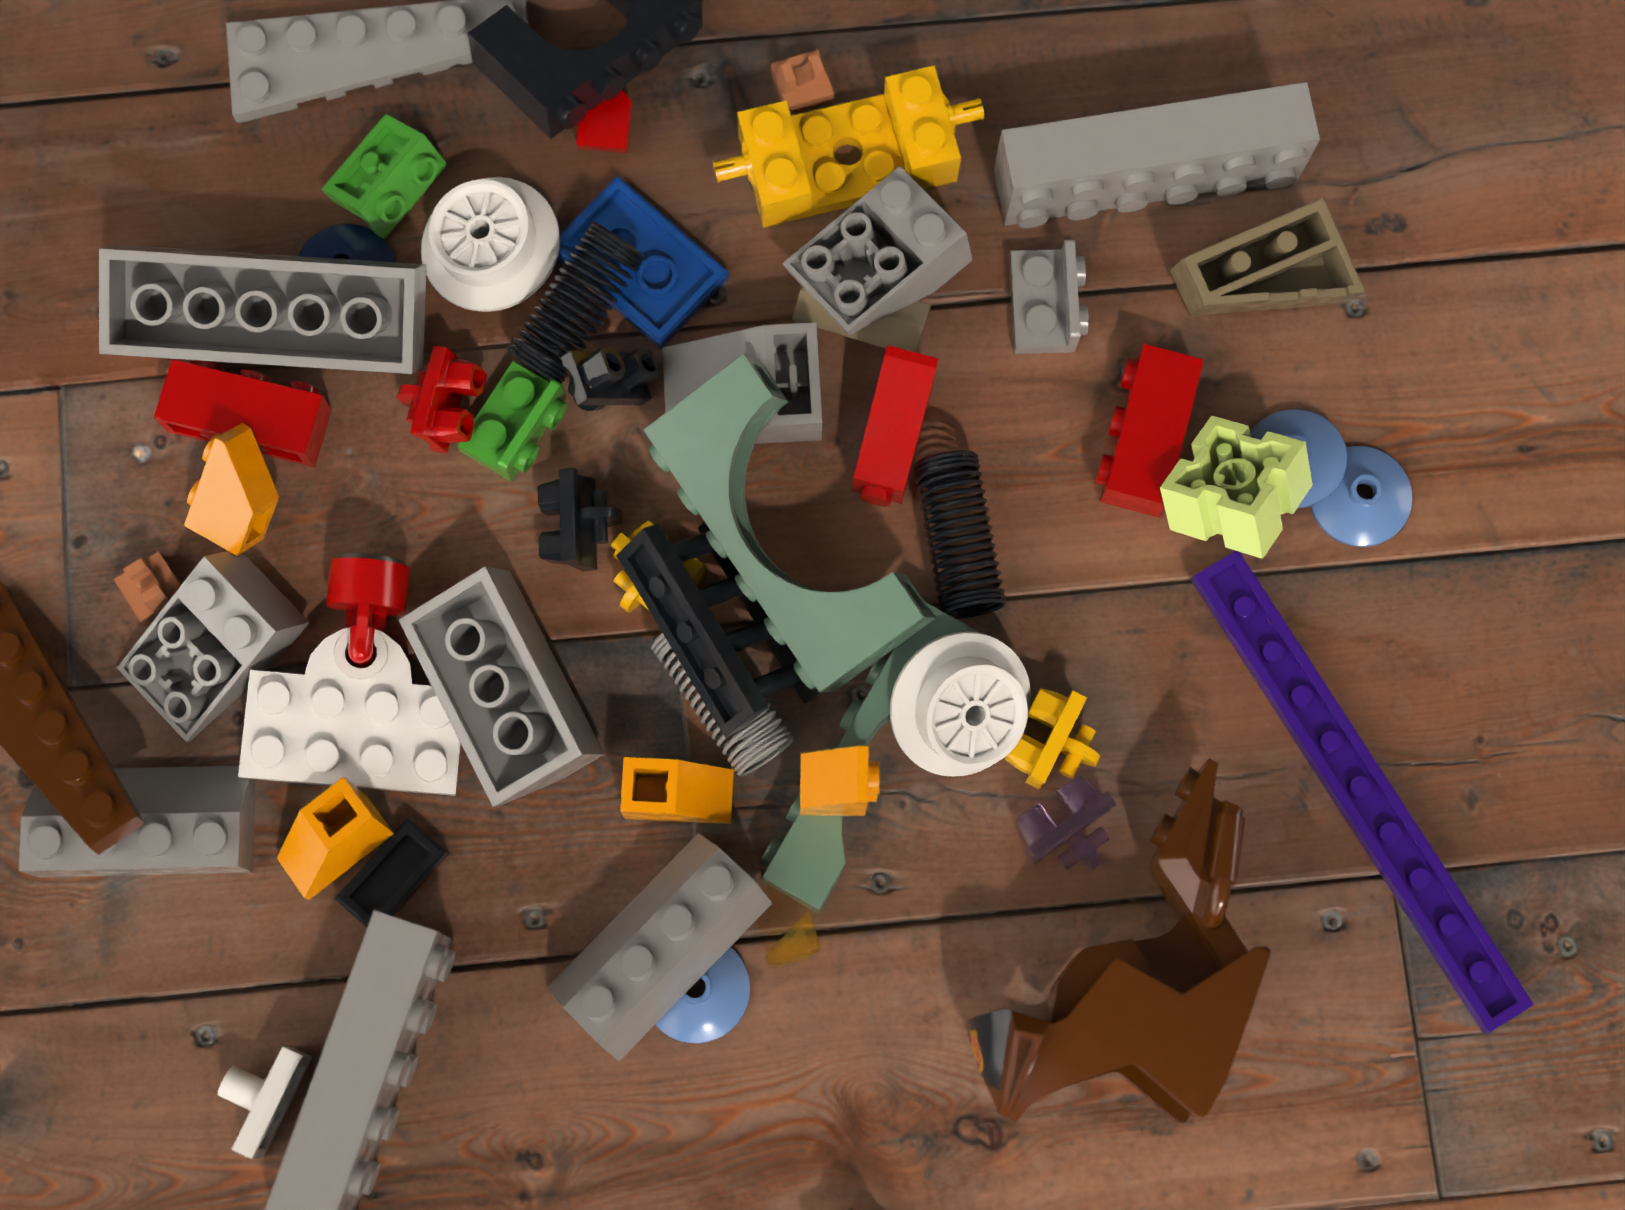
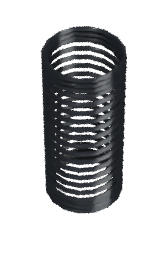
(543, 359)
(949, 471)

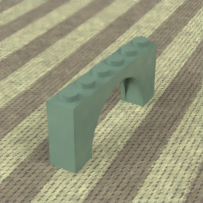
(708, 451)

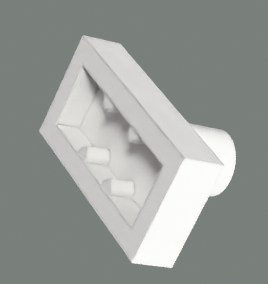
(264, 1098)

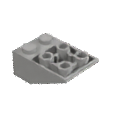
(881, 254)
(787, 354)
(208, 641)

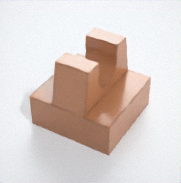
(802, 81)
(148, 586)

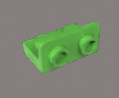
(385, 175)
(514, 421)

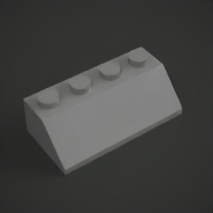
(500, 686)
(193, 819)
(659, 946)

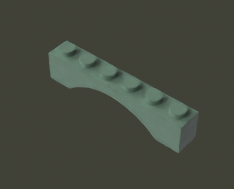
(813, 852)

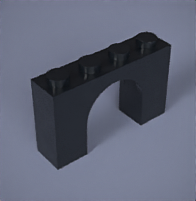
(562, 85)

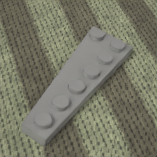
(325, 54)

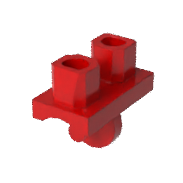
(437, 399)

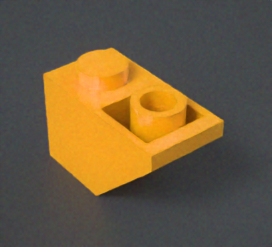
(234, 494)
(838, 782)
(676, 791)
(331, 837)

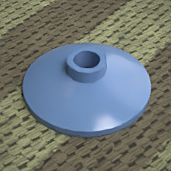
(1324, 447)
(1360, 520)
(717, 1009)

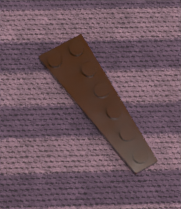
(52, 739)

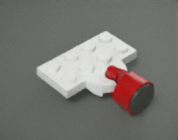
(355, 702)

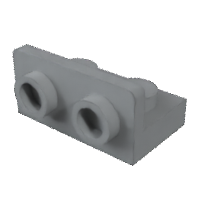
(1047, 300)

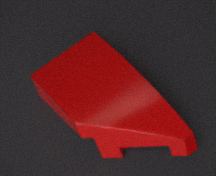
(607, 126)

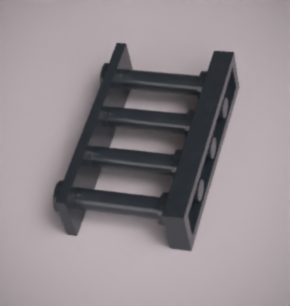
(695, 633)

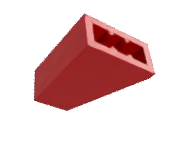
(894, 426)

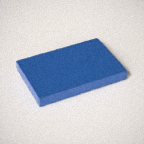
(676, 271)

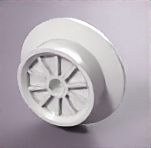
(490, 244)
(960, 704)

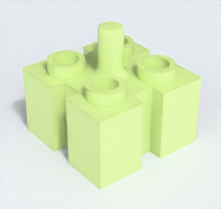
(1237, 486)

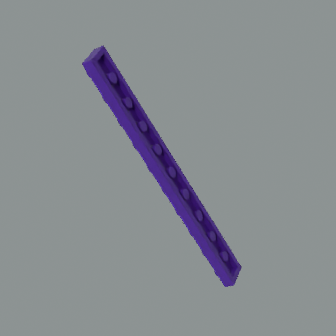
(1362, 793)

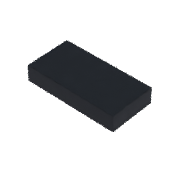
(392, 873)

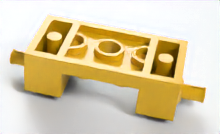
(794, 159)

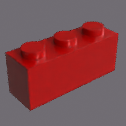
(205, 401)
(1148, 428)

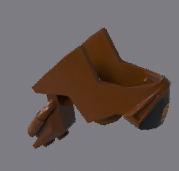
(1148, 1008)

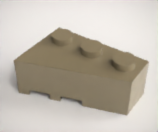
(1271, 267)

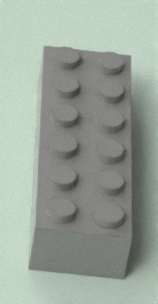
(1155, 155)
(261, 309)
(363, 1067)

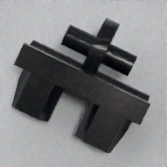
(610, 377)
(582, 520)

